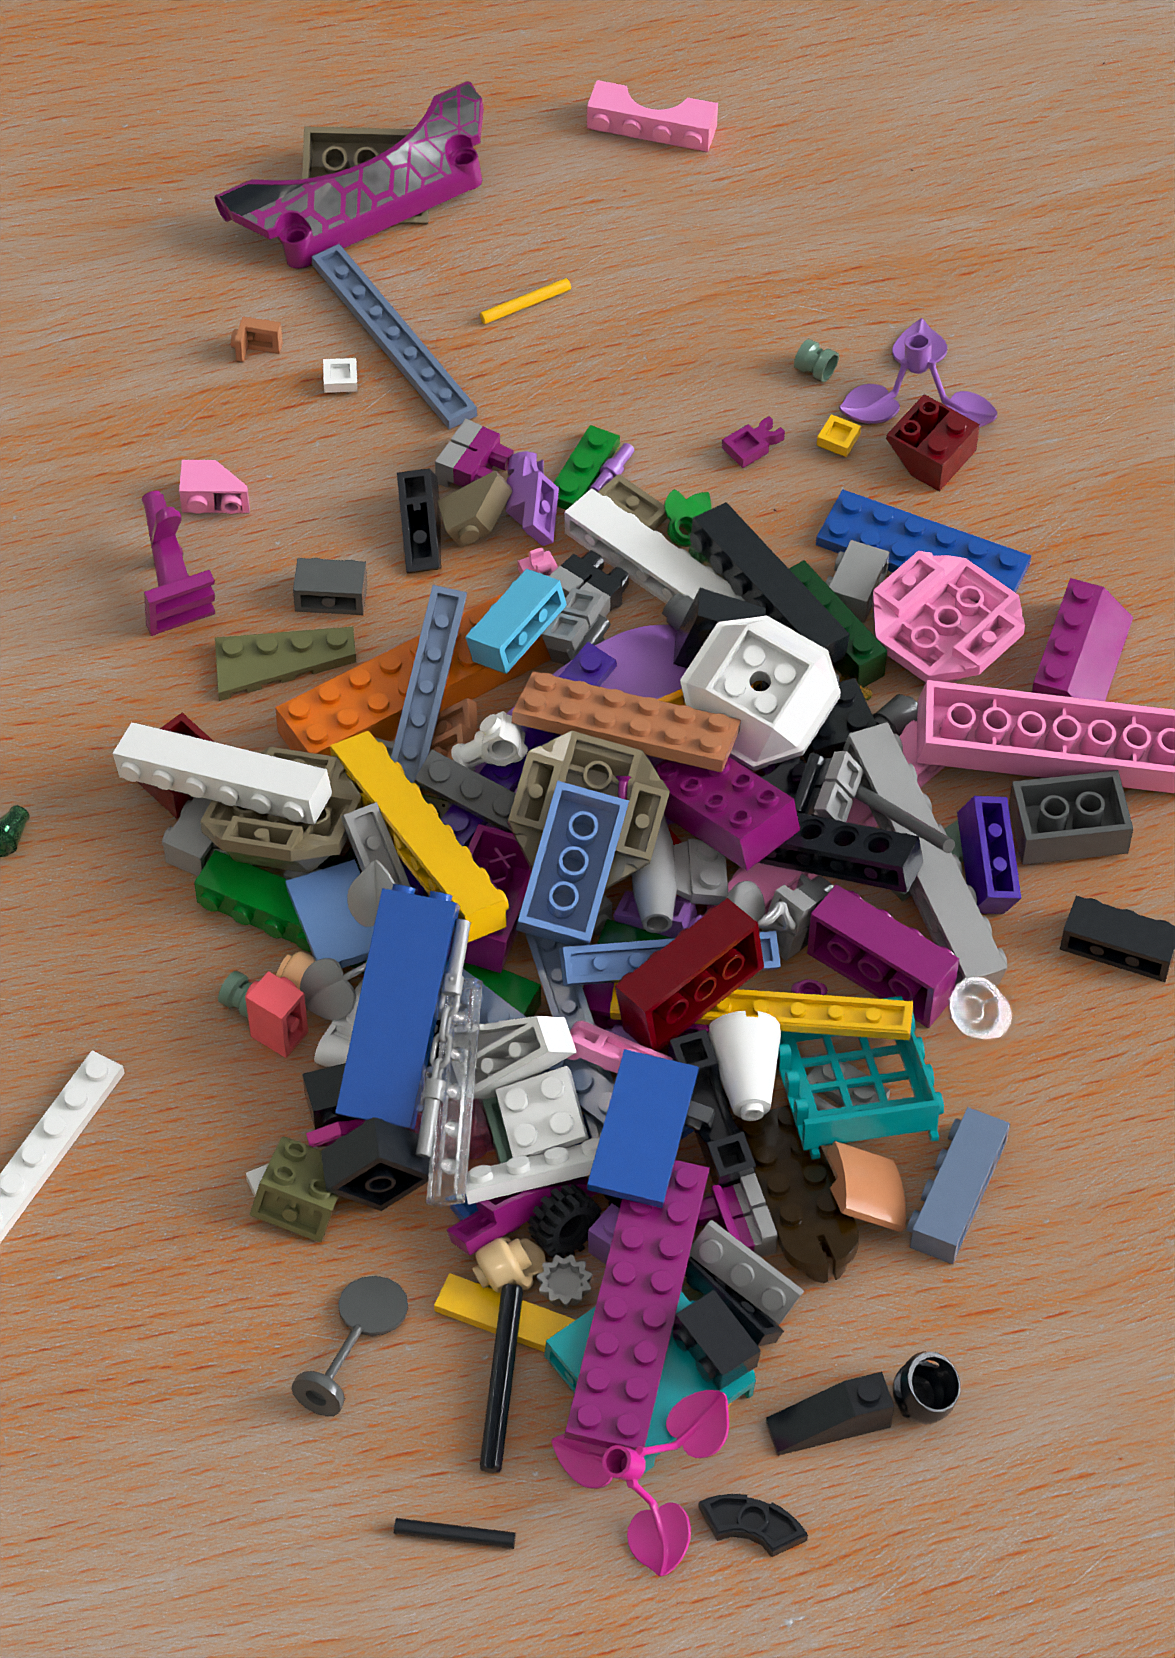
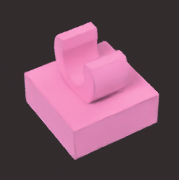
(539, 562)

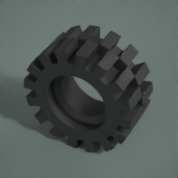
(564, 1221)

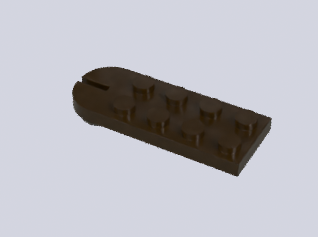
(800, 1197)

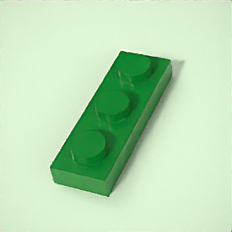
(585, 465)

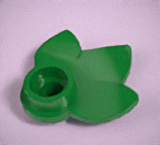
(681, 514)

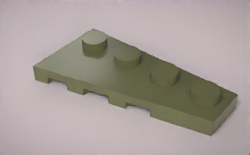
(268, 657)

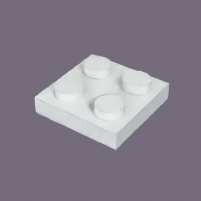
(542, 1113)

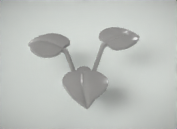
(323, 982)

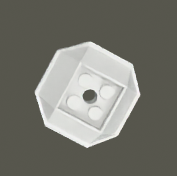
(775, 721)

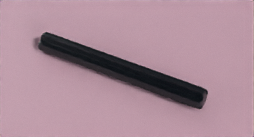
(501, 1378)

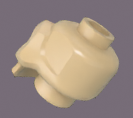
(508, 1263)

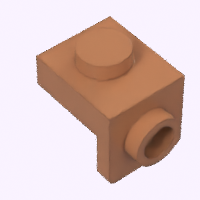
(256, 335)

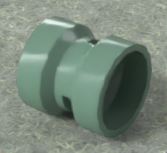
(816, 360)
(234, 991)

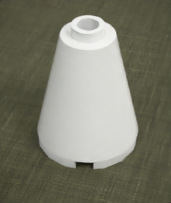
(746, 1060)

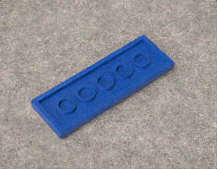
(906, 533)

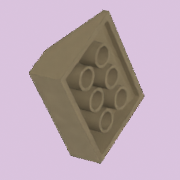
(341, 148)

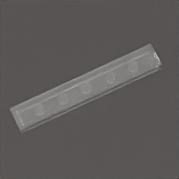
(453, 1127)

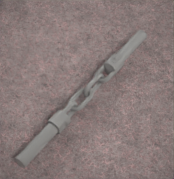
(434, 1086)

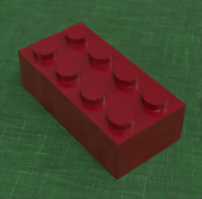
(690, 975)

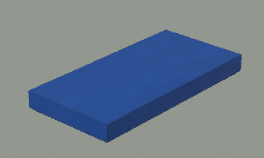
(642, 1128)

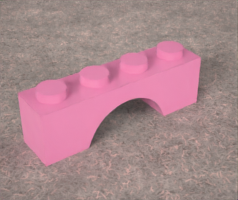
(685, 125)

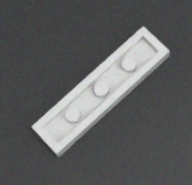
(530, 1172)

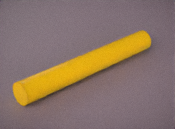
(525, 301)

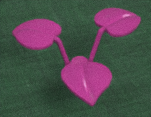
(663, 1533)

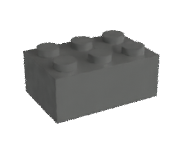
(1070, 817)

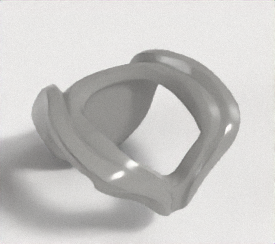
(751, 901)

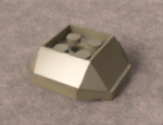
(593, 766)
(276, 840)

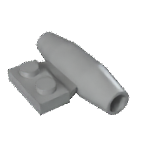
(682, 869)

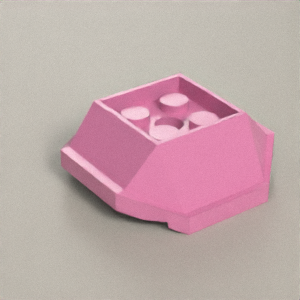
(945, 617)

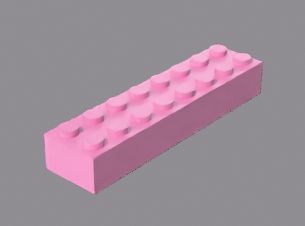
(1045, 735)

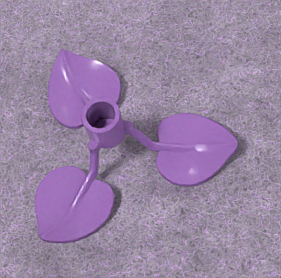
(915, 350)

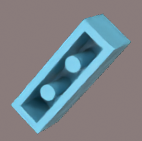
(516, 621)

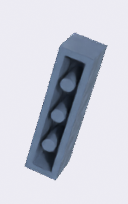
(958, 1185)

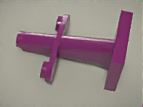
(178, 596)

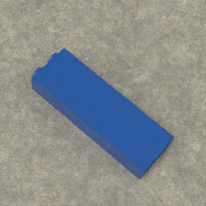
(398, 1006)

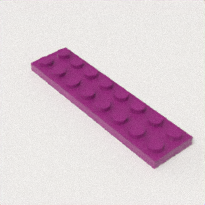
(636, 1314)

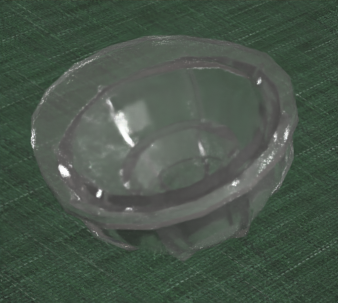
(979, 1009)

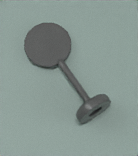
(367, 1307)

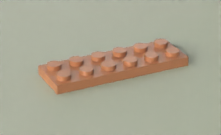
(627, 719)

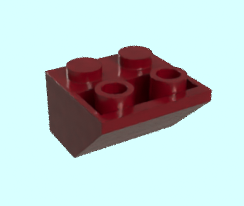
(933, 441)

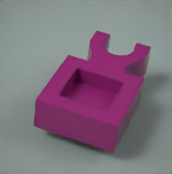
(751, 444)

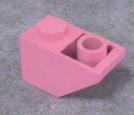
(211, 489)

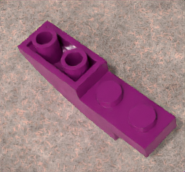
(503, 1215)

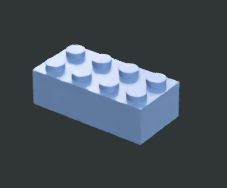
(572, 865)

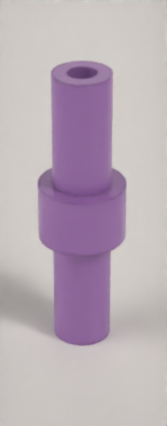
(613, 466)

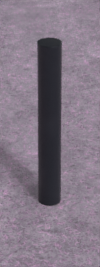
(455, 1533)

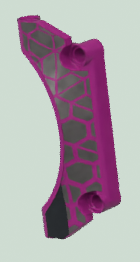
(355, 203)

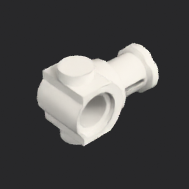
(496, 743)

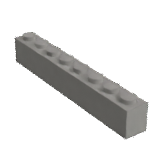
(939, 887)

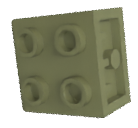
(295, 1191)

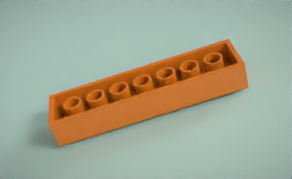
(375, 692)

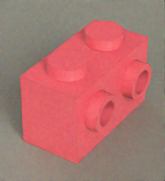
(276, 1013)

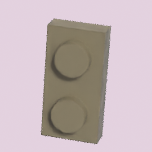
(635, 501)

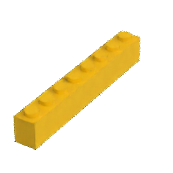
(420, 835)

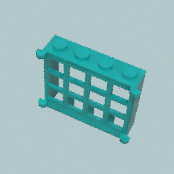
(863, 1120)

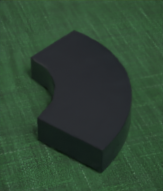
(752, 1519)

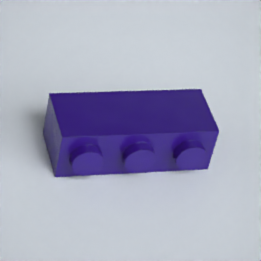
(989, 853)

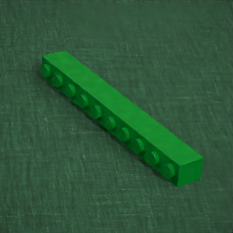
(263, 901)

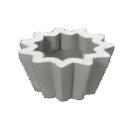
(564, 1281)

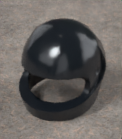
(926, 1390)

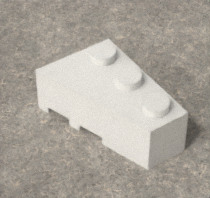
(518, 1051)

